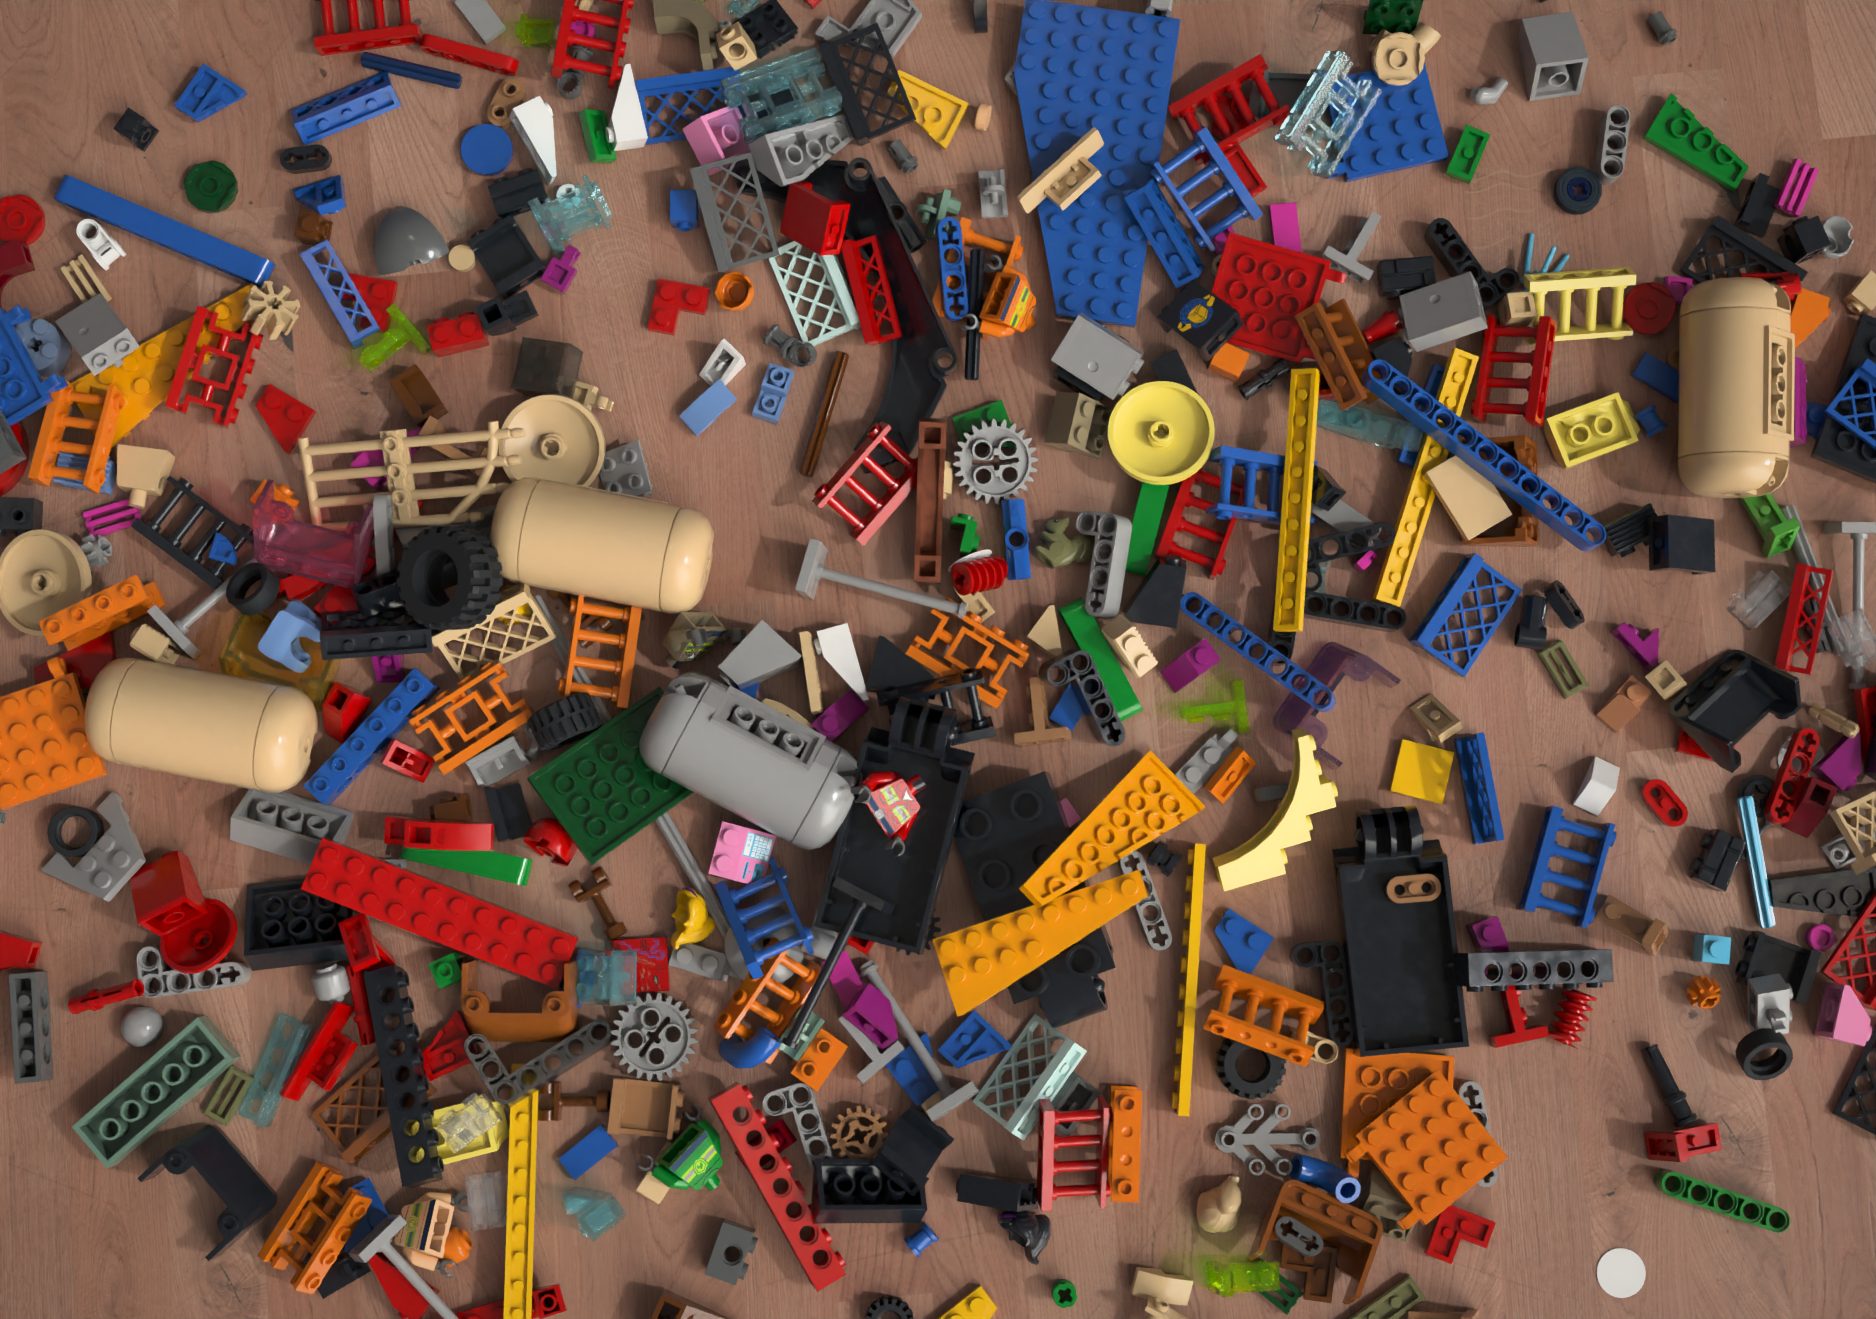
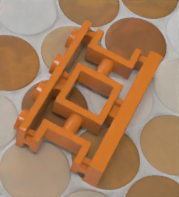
(980, 634)
(483, 733)
(300, 1218)

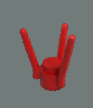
(1787, 281)

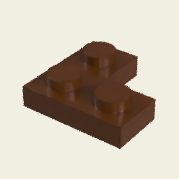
(1318, 1269)

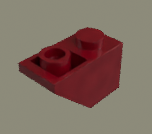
(1811, 807)

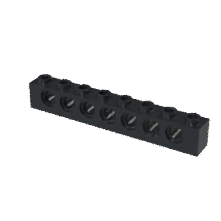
(378, 985)

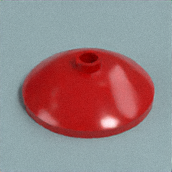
(201, 941)

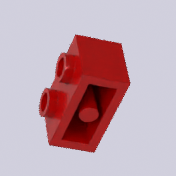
(457, 335)

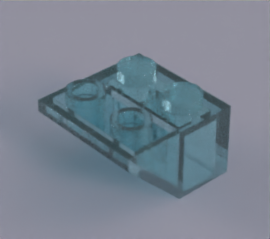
(606, 977)
(594, 1210)

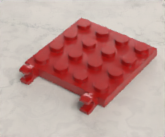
(1268, 290)

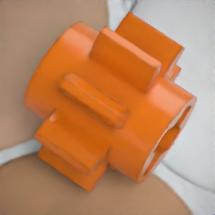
(1703, 992)

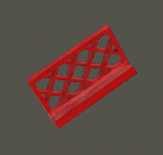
(1868, 997)

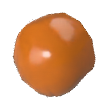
(734, 291)

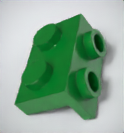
(970, 539)

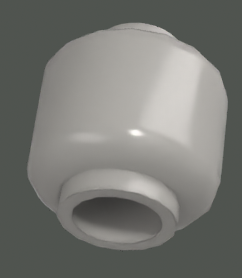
(330, 982)

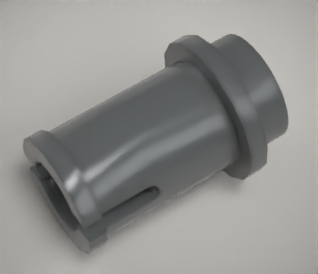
(1662, 28)
(906, 161)

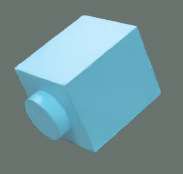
(1711, 949)

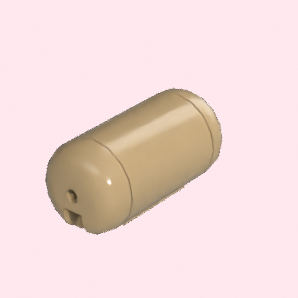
(1735, 388)
(602, 544)
(200, 724)

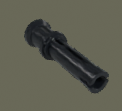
(1673, 1096)

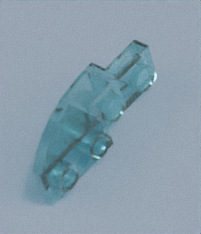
(1369, 427)

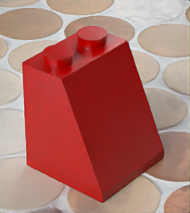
(167, 894)

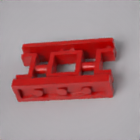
(194, 361)

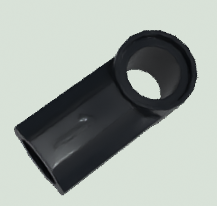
(1531, 630)

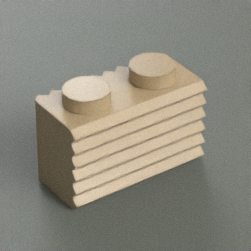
(155, 645)
(1129, 646)

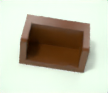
(418, 395)

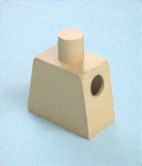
(142, 472)

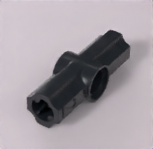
(908, 228)

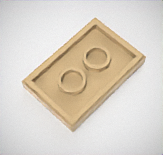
(1467, 497)
(811, 673)

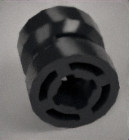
(1164, 858)

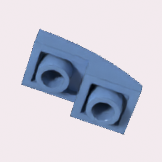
(773, 393)
(708, 407)

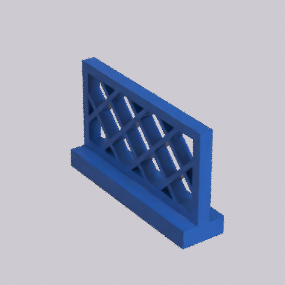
(680, 84)
(1867, 373)
(1447, 601)
(1479, 788)

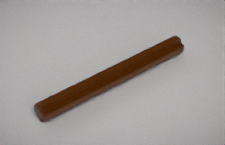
(824, 413)

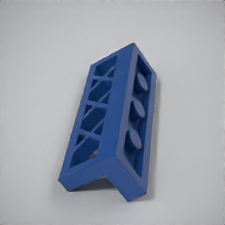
(345, 108)
(1165, 233)
(335, 303)

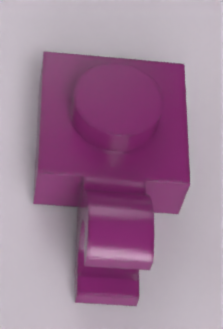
(560, 272)

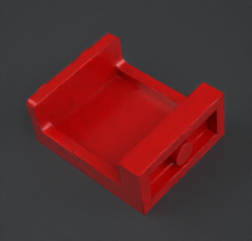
(814, 219)

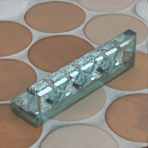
(282, 1071)

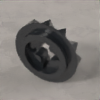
(1763, 785)

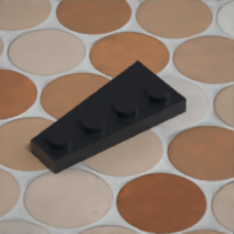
(1825, 892)

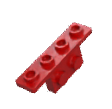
(324, 1056)

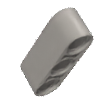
(1619, 135)
(1342, 518)

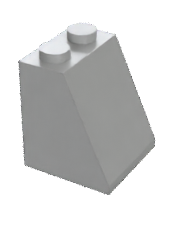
(1552, 56)
(759, 658)

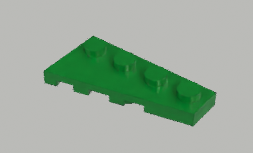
(1694, 145)

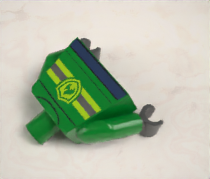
(691, 1157)

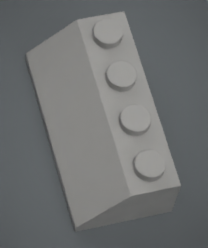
(287, 824)

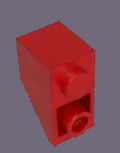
(343, 711)

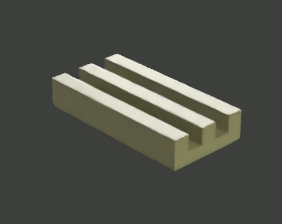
(1553, 673)
(241, 1075)

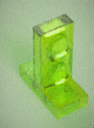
(393, 341)
(1222, 711)
(1242, 1277)

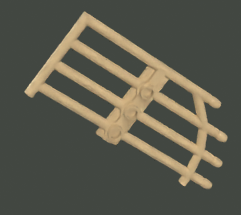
(400, 475)

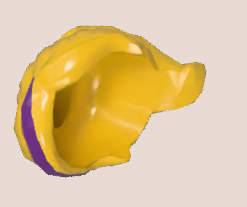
(690, 918)

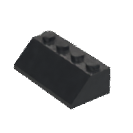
(861, 1194)

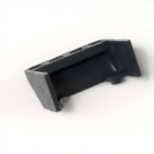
(228, 1174)

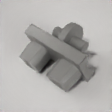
(993, 194)

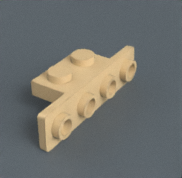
(1066, 177)

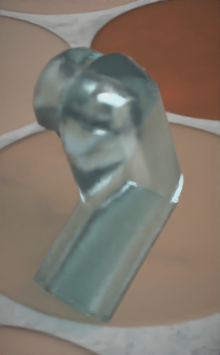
(741, 9)

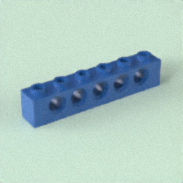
(371, 737)

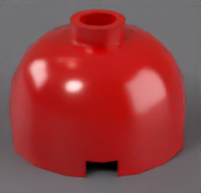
(549, 838)

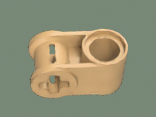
(1316, 1041)

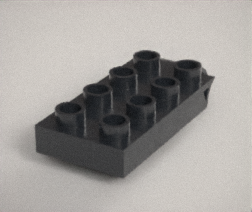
(914, 745)
(1002, 844)
(1398, 952)

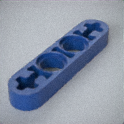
(955, 269)

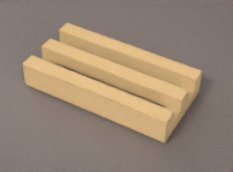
(74, 265)

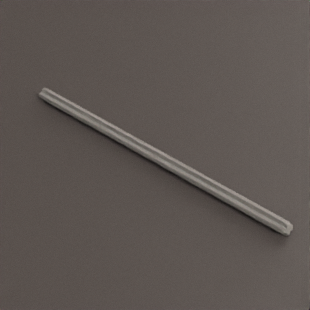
(664, 822)

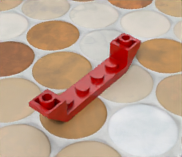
(545, 1303)

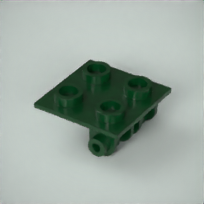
(1392, 16)

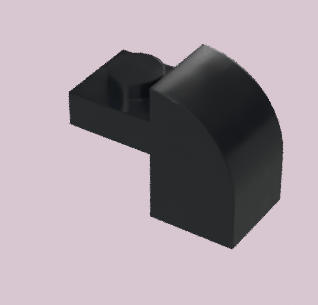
(503, 316)

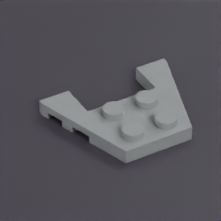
(894, 18)
(109, 861)

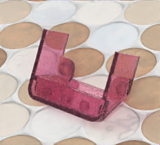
(308, 548)

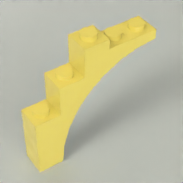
(1290, 825)

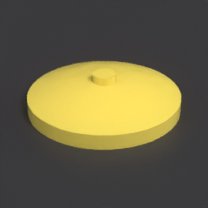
(1161, 432)

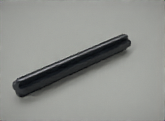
(975, 295)

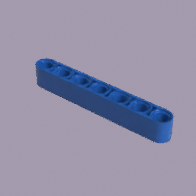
(1248, 643)

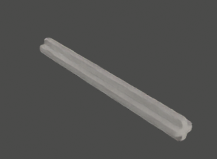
(1805, 556)

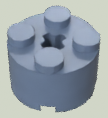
(50, 341)

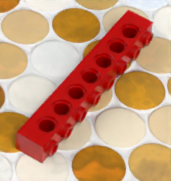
(820, 1273)

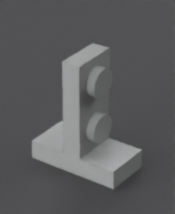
(1348, 263)
(878, 1058)

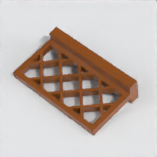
(373, 1133)

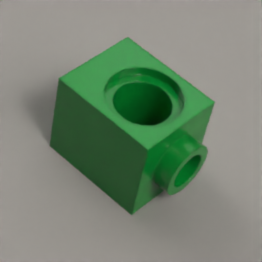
(447, 970)

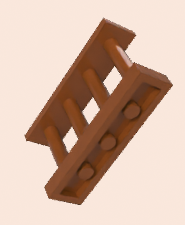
(1339, 351)

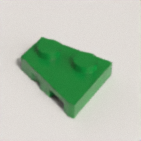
(994, 410)

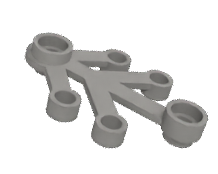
(1262, 1138)

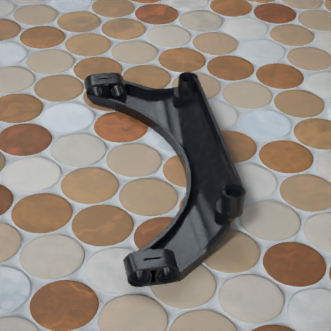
(915, 376)

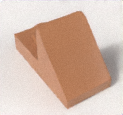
(1624, 703)

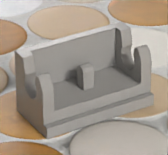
(498, 762)

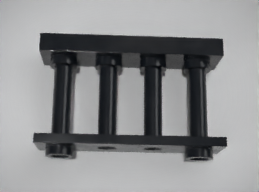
(171, 543)
(976, 729)

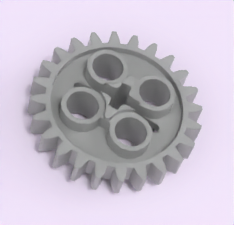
(995, 485)
(674, 1051)

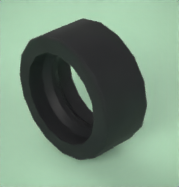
(243, 580)
(57, 822)
(1767, 1068)

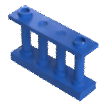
(1217, 165)
(1251, 462)
(1547, 847)
(739, 917)

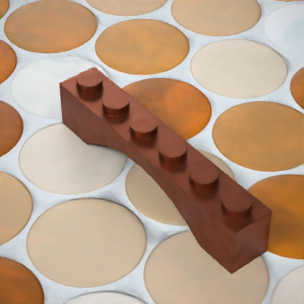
(929, 499)

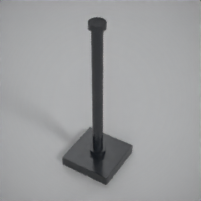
(861, 901)

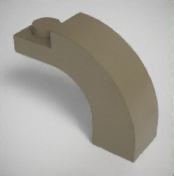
(691, 19)

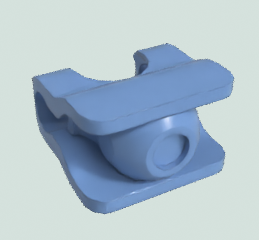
(283, 635)

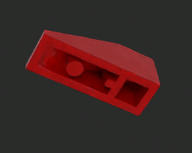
(399, 1290)

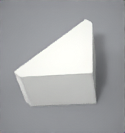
(722, 364)
(1597, 786)

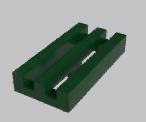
(1291, 1300)

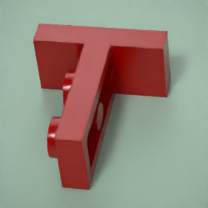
(362, 946)
(1516, 1018)
(1683, 1143)

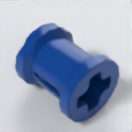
(1650, 421)
(921, 1239)

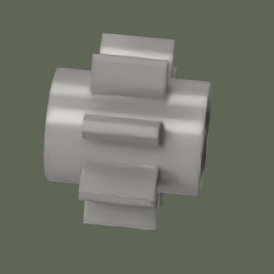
(96, 550)

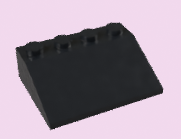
(291, 926)

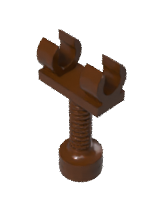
(586, 621)
(614, 928)
(600, 1101)

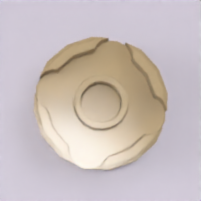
(1398, 59)

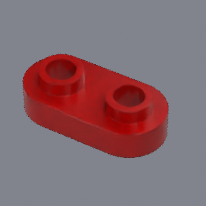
(1664, 802)

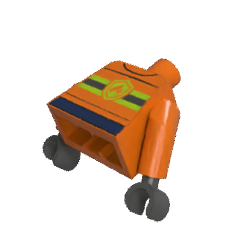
(1007, 303)

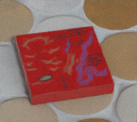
(651, 962)

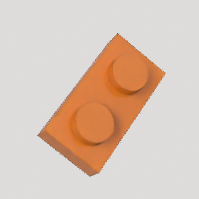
(1230, 775)

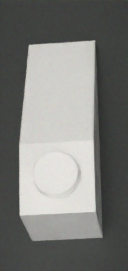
(626, 122)
(535, 126)
(841, 655)

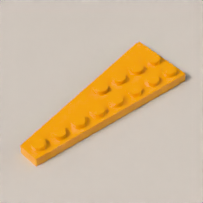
(151, 368)
(1129, 816)
(1004, 949)

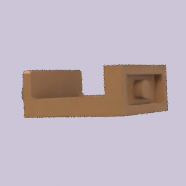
(434, 427)
(645, 1108)

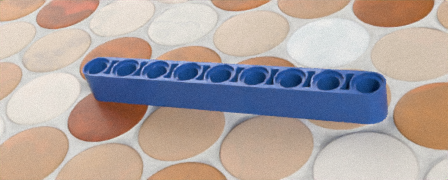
(163, 231)

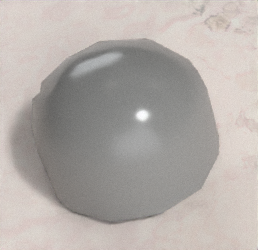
(1838, 232)
(141, 1026)

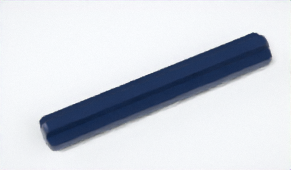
(411, 70)

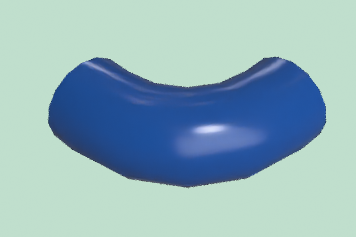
(750, 1052)
(1326, 1177)

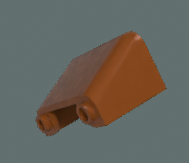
(1521, 527)

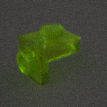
(536, 32)

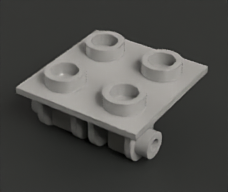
(626, 471)

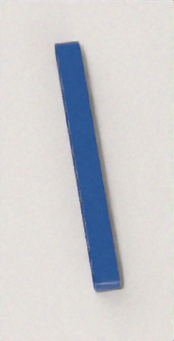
(1495, 455)

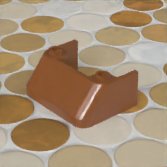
(554, 1024)
(1337, 1223)

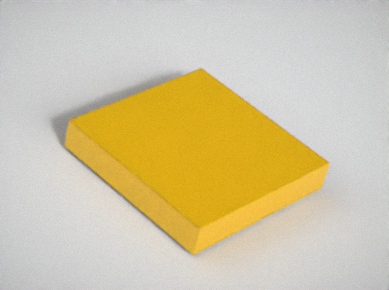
(1421, 771)

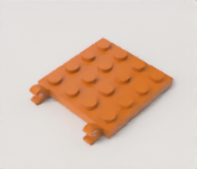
(45, 739)
(1377, 1083)
(1428, 1148)

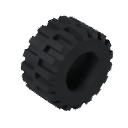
(564, 721)
(1248, 1088)

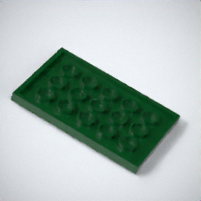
(604, 787)

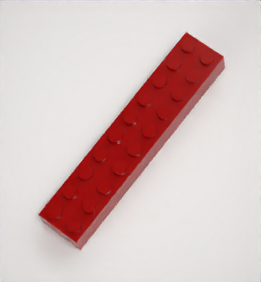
(439, 912)

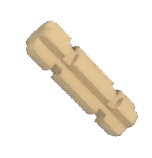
(1833, 720)

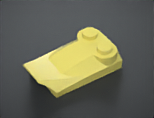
(1591, 430)
(484, 1144)

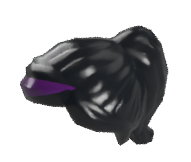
(1028, 1231)

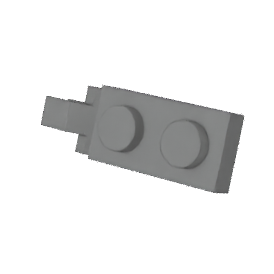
(1206, 760)
(701, 962)

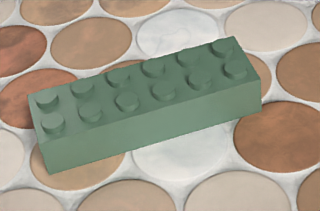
(156, 1091)

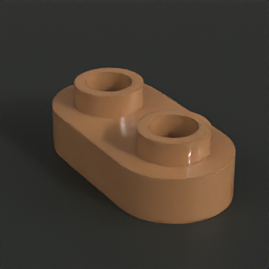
(506, 102)
(1412, 888)

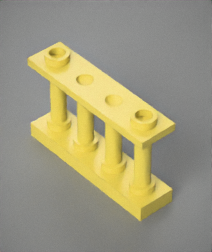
(1591, 281)

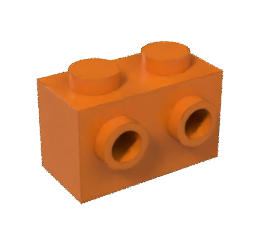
(819, 1059)

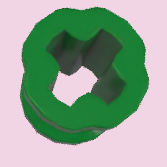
(1063, 1284)

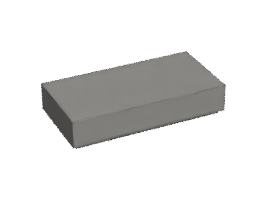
(481, 18)

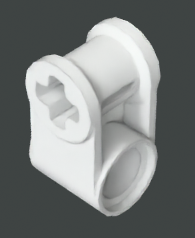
(102, 245)

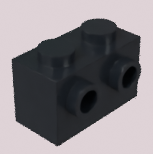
(20, 515)

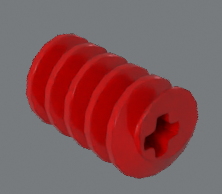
(979, 574)
(1571, 1017)

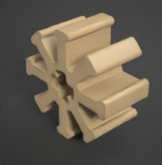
(270, 310)

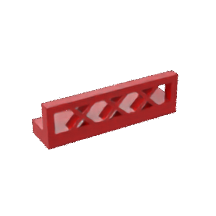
(861, 291)
(1793, 618)

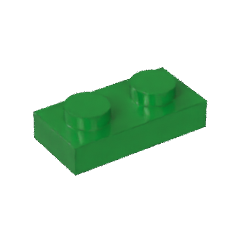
(593, 127)
(1467, 154)

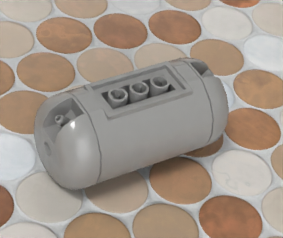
(750, 760)

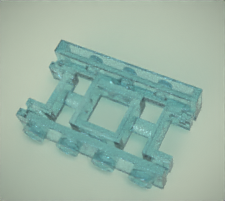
(773, 79)
(1313, 104)
(571, 213)

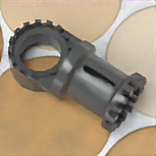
(572, 74)
(789, 346)

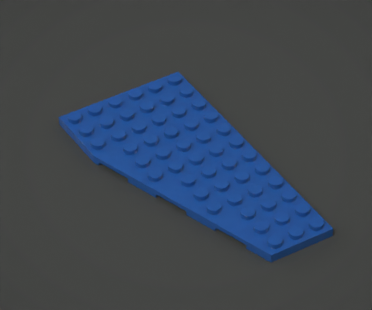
(1109, 74)

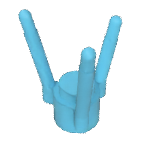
(1546, 264)

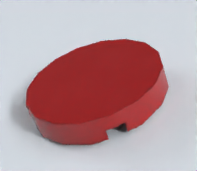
(21, 219)
(1649, 308)

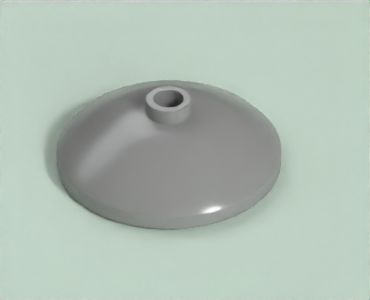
(734, 955)

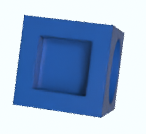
(684, 209)

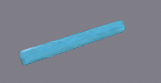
(1756, 862)

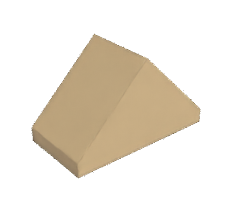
(1046, 633)

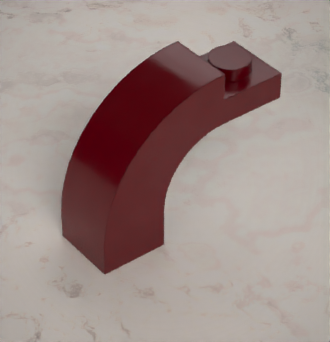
(14, 261)

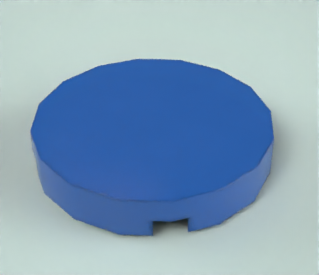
(487, 150)

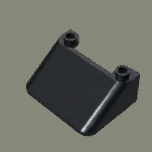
(1731, 701)

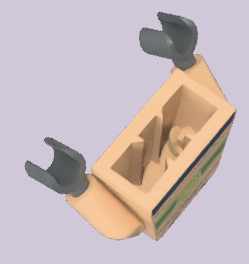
(428, 1228)

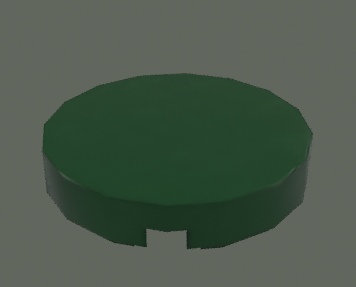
(211, 187)

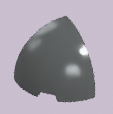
(406, 240)

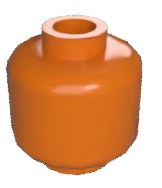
(457, 1245)

